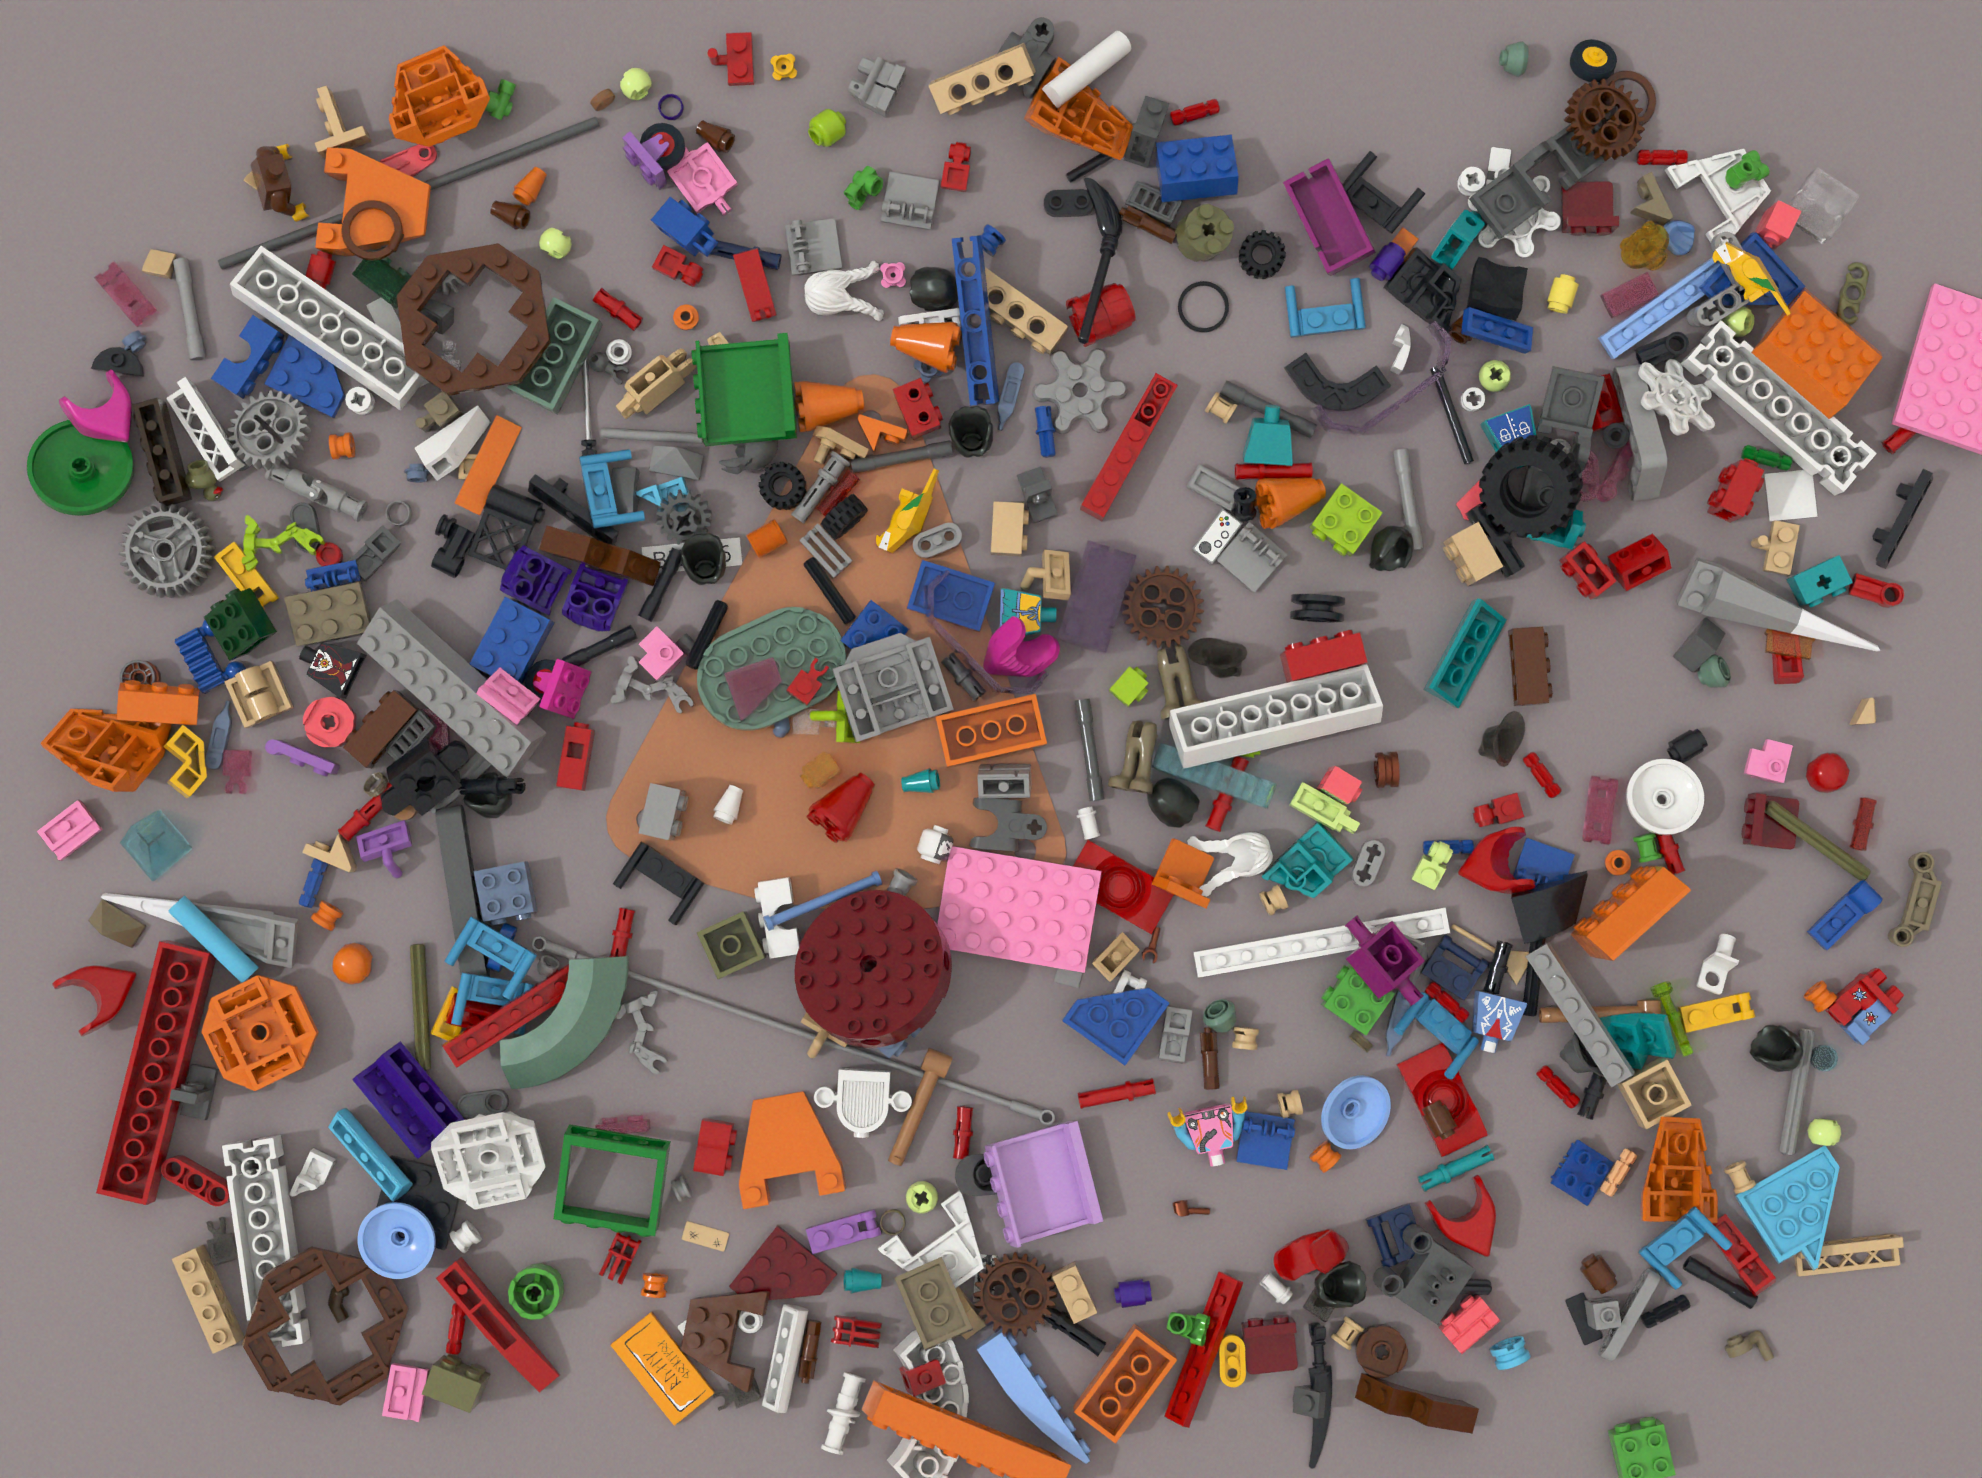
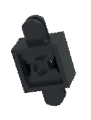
(415, 769)

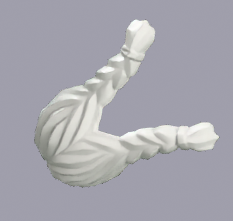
(827, 294)
(1250, 852)

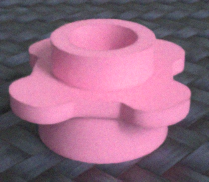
(888, 269)

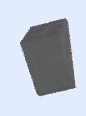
(1699, 645)

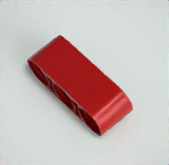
(185, 1179)

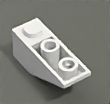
(451, 445)

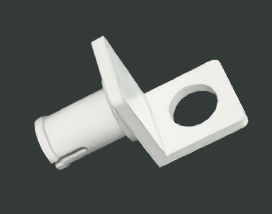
(1718, 963)

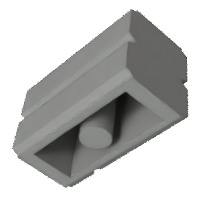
(1004, 781)

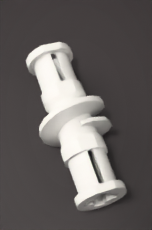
(842, 1414)

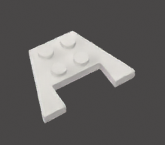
(1734, 203)
(956, 1246)

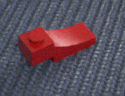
(1744, 1258)

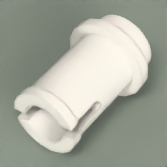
(1088, 822)
(1276, 1288)

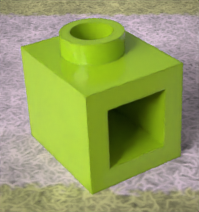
(1130, 686)

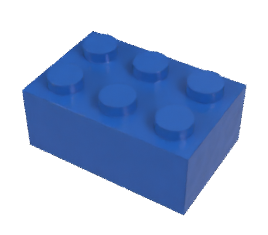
(1196, 168)
(512, 640)

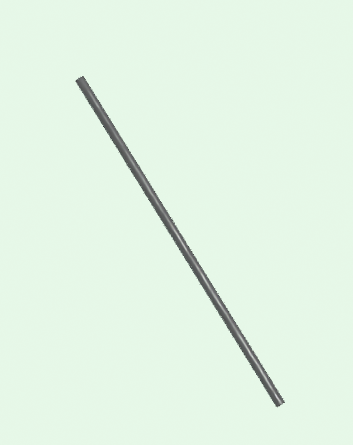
(434, 183)

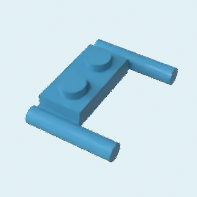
(1327, 318)
(600, 491)
(498, 948)
(485, 990)
(1444, 1027)
(1677, 1240)

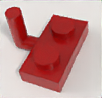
(738, 58)

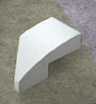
(314, 1172)

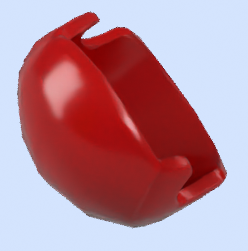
(1827, 772)

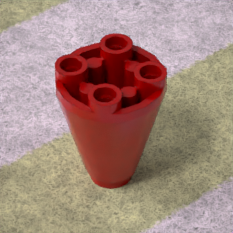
(842, 807)

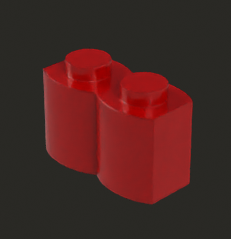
(714, 1146)

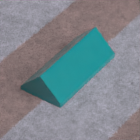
(1465, 653)

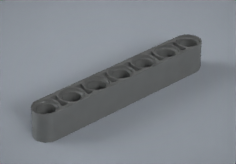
(460, 882)

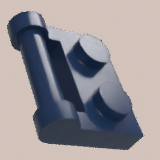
(1449, 974)
(1398, 1220)

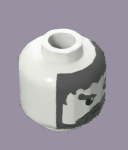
(935, 844)

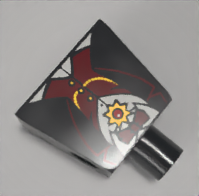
(333, 667)

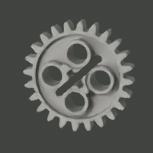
(286, 413)

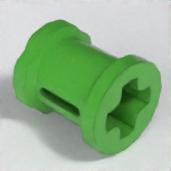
(1647, 847)

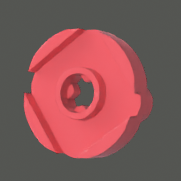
(315, 726)

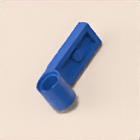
(1844, 914)

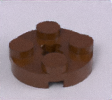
(1388, 1364)

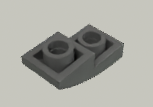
(624, 486)

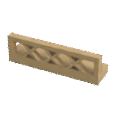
(1847, 1247)

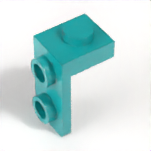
(1565, 536)

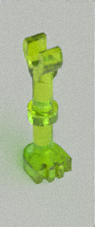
(1662, 990)

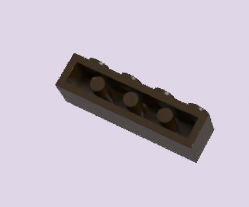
(161, 451)

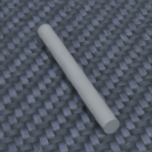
(650, 435)

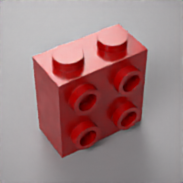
(1736, 490)

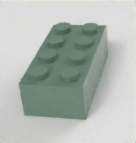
(555, 371)

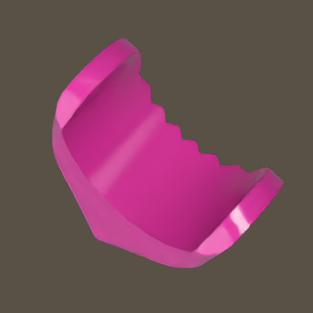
(106, 422)
(1012, 657)

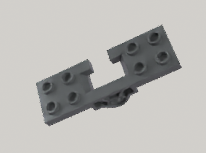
(1514, 195)
(1570, 406)

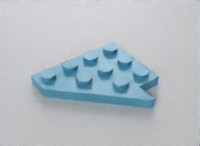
(1794, 1206)

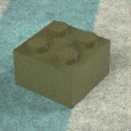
(731, 944)
(456, 1383)

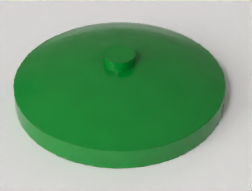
(78, 471)

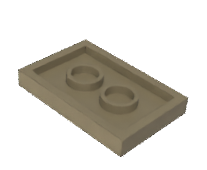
(328, 613)
(933, 1303)

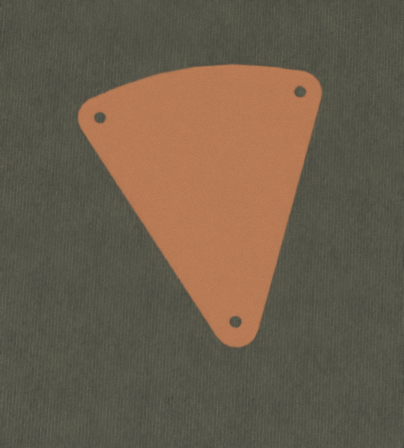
(772, 827)

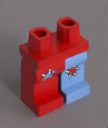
(1864, 1006)

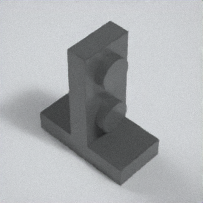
(1146, 131)
(1037, 494)
(197, 1093)

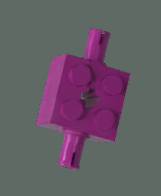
(1385, 960)

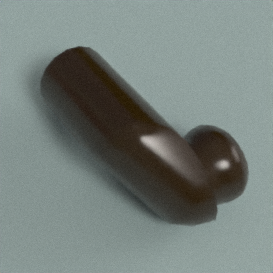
(335, 1303)

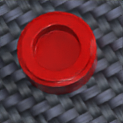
(329, 554)

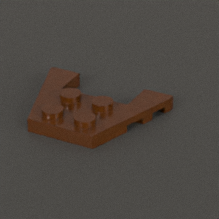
(712, 1333)

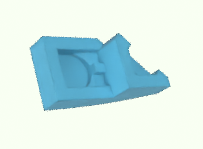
(658, 492)

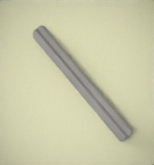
(1796, 1095)

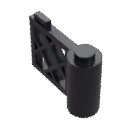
(507, 507)

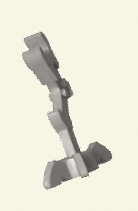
(675, 692)
(646, 1055)

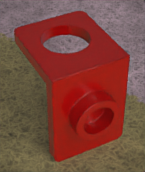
(922, 1377)

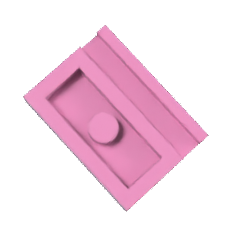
(508, 696)
(69, 830)
(404, 1392)

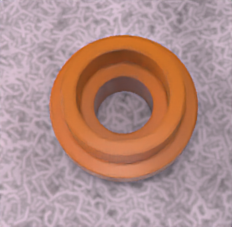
(691, 323)
(1610, 866)

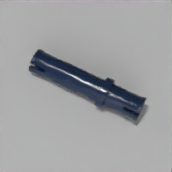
(727, 250)

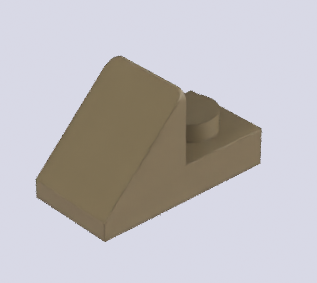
(1655, 207)

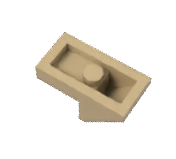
(339, 856)
(1115, 956)

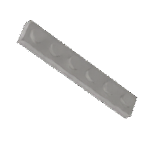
(1580, 1014)

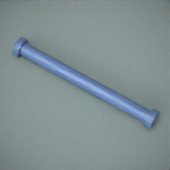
(822, 900)

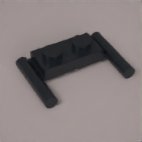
(1374, 202)
(665, 874)

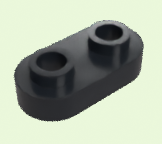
(1069, 205)

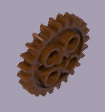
(1587, 103)
(1160, 630)
(995, 1306)

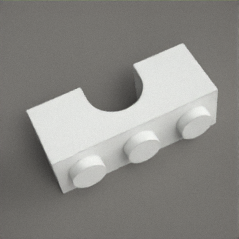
(772, 895)

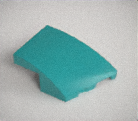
(1310, 862)
(1641, 1036)

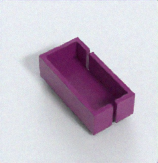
(1329, 217)

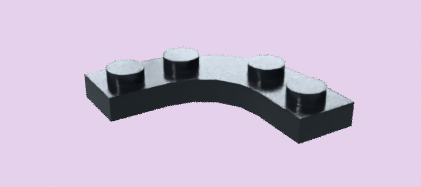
(1333, 395)

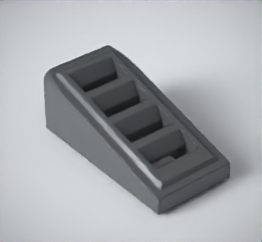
(1166, 219)
(440, 314)
(399, 744)

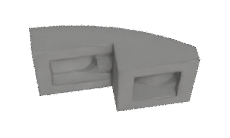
(1175, 1035)

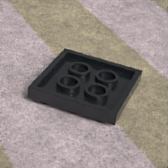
(428, 1197)

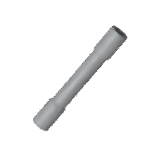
(184, 281)
(1403, 470)

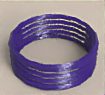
(670, 96)

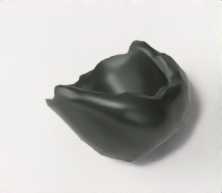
(933, 289)
(971, 431)
(1391, 549)
(704, 558)
(1173, 802)
(488, 804)
(1777, 1048)
(1341, 1285)

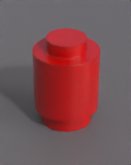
(321, 268)

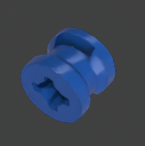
(991, 240)

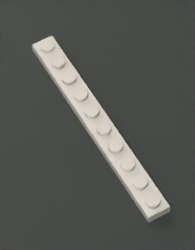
(1312, 943)

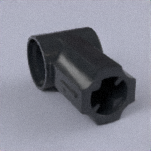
(1660, 350)
(450, 557)

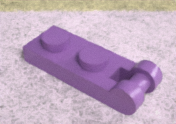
(300, 757)
(842, 1231)

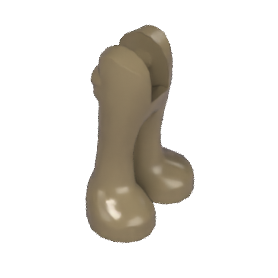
(1168, 673)
(1139, 740)

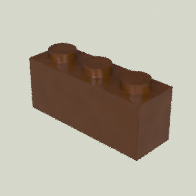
(1529, 666)
(380, 728)

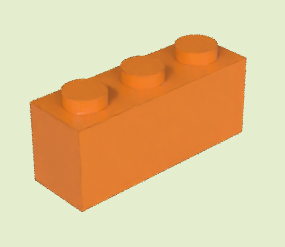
(158, 703)

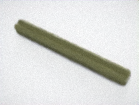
(1817, 840)
(420, 1006)

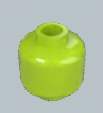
(827, 128)

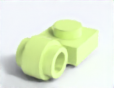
(1431, 870)

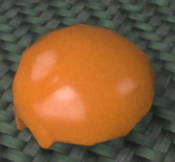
(352, 963)

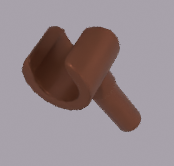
(1152, 945)
(1181, 1209)

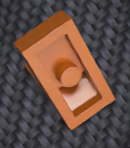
(874, 429)

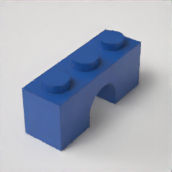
(241, 377)

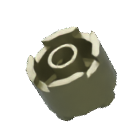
(1206, 220)

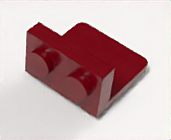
(1588, 209)
(1764, 830)
(1270, 1344)

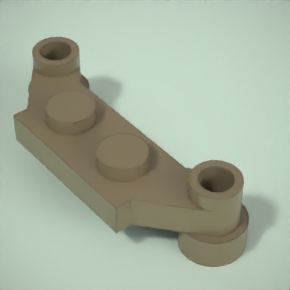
(1920, 901)

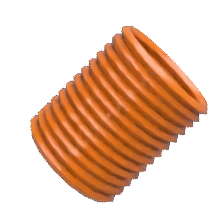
(766, 538)

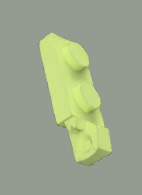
(1323, 809)

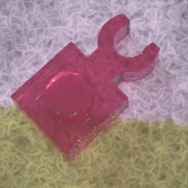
(236, 765)

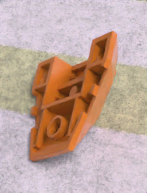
(436, 98)
(1081, 120)
(108, 750)
(1678, 1173)

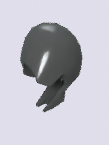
(757, 453)

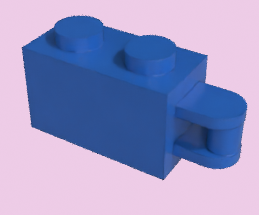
(685, 228)

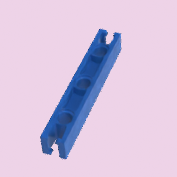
(974, 300)

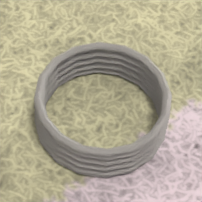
(387, 513)

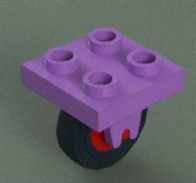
(658, 149)

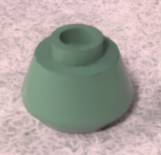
(1514, 58)
(1714, 672)
(1220, 1015)

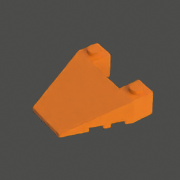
(378, 182)
(784, 1141)

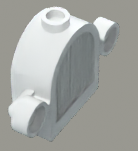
(863, 1099)

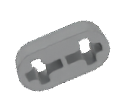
(1362, 859)

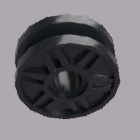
(1317, 608)

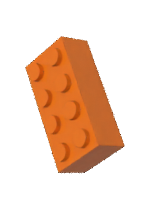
(991, 730)
(1124, 1383)

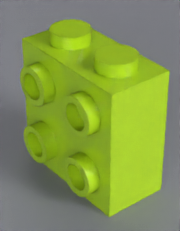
(1345, 521)

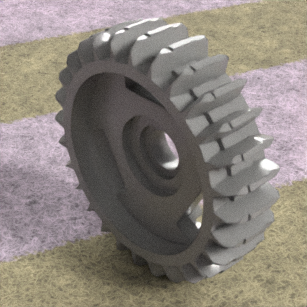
(172, 569)

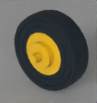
(1593, 60)

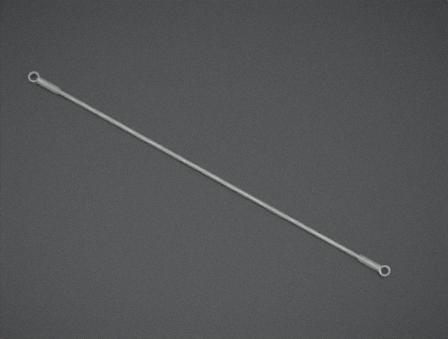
(1014, 1105)

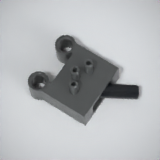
(1431, 1277)

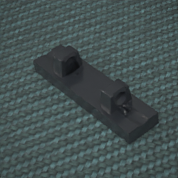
(1913, 498)
(558, 501)

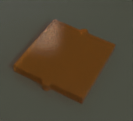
(1788, 644)

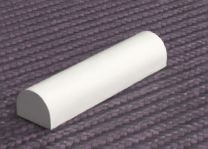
(1087, 68)
(785, 1358)

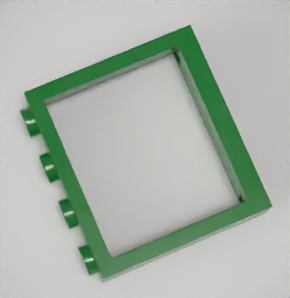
(616, 1143)

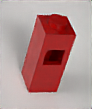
(575, 756)

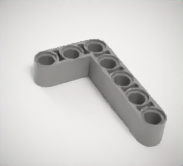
(1644, 435)

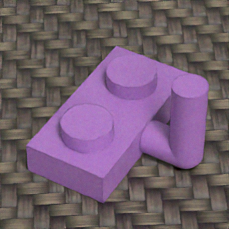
(383, 843)

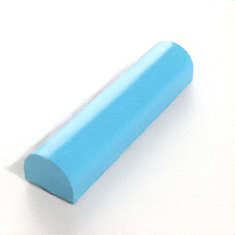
(213, 939)
(369, 1154)

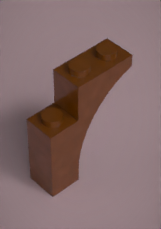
(600, 555)
(1417, 1405)

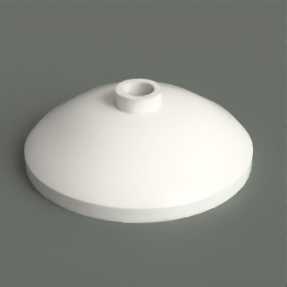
(1676, 785)

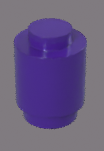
(1387, 261)
(1133, 1293)

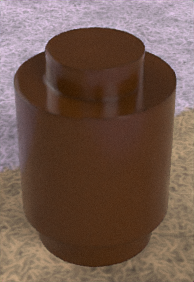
(1439, 1120)
(1598, 1273)

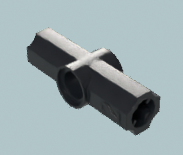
(1499, 540)

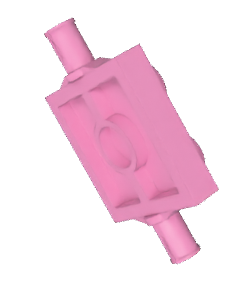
(703, 179)

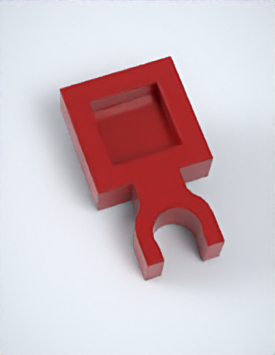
(806, 685)

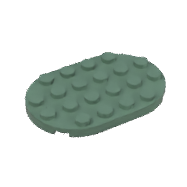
(793, 640)

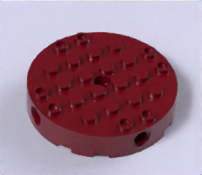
(852, 939)

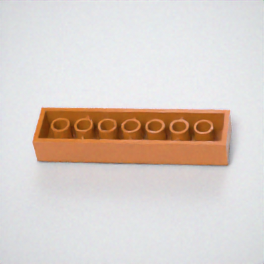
(959, 1435)

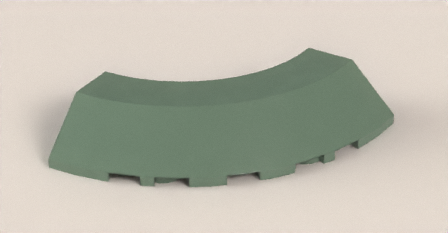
(574, 1026)

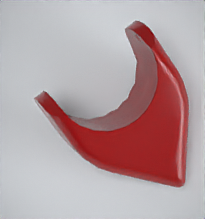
(1489, 863)
(108, 987)
(1475, 1228)
(1310, 1252)

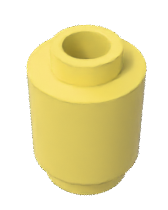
(1562, 294)

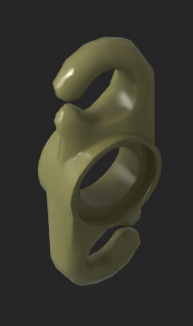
(1860, 284)

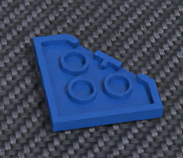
(1784, 278)
(307, 377)
(1117, 1020)

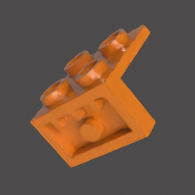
(1184, 872)

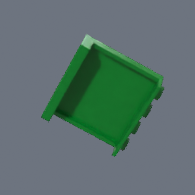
(745, 392)

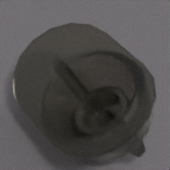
(1220, 656)
(1503, 740)

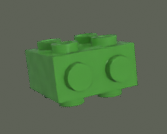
(1354, 1000)
(1641, 1449)

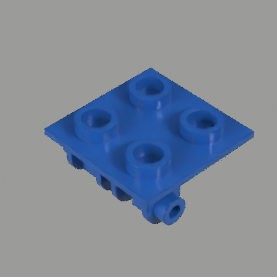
(332, 575)
(871, 626)
(1542, 863)
(1265, 1140)
(1581, 1172)

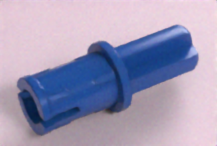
(1045, 431)

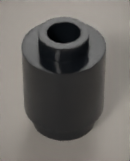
(1687, 746)

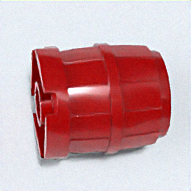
(1112, 315)

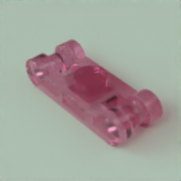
(125, 293)
(1616, 472)
(1600, 810)

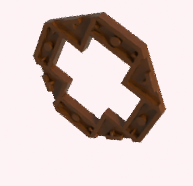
(467, 266)
(270, 1313)

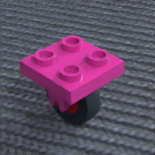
(558, 685)

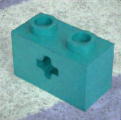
(1805, 583)

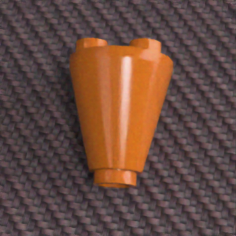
(929, 343)
(824, 403)
(1285, 498)

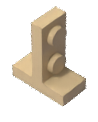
(335, 126)

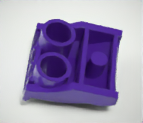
(533, 579)
(594, 599)

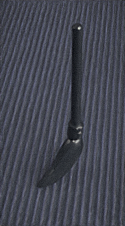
(1110, 227)

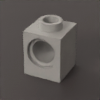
(1603, 1313)

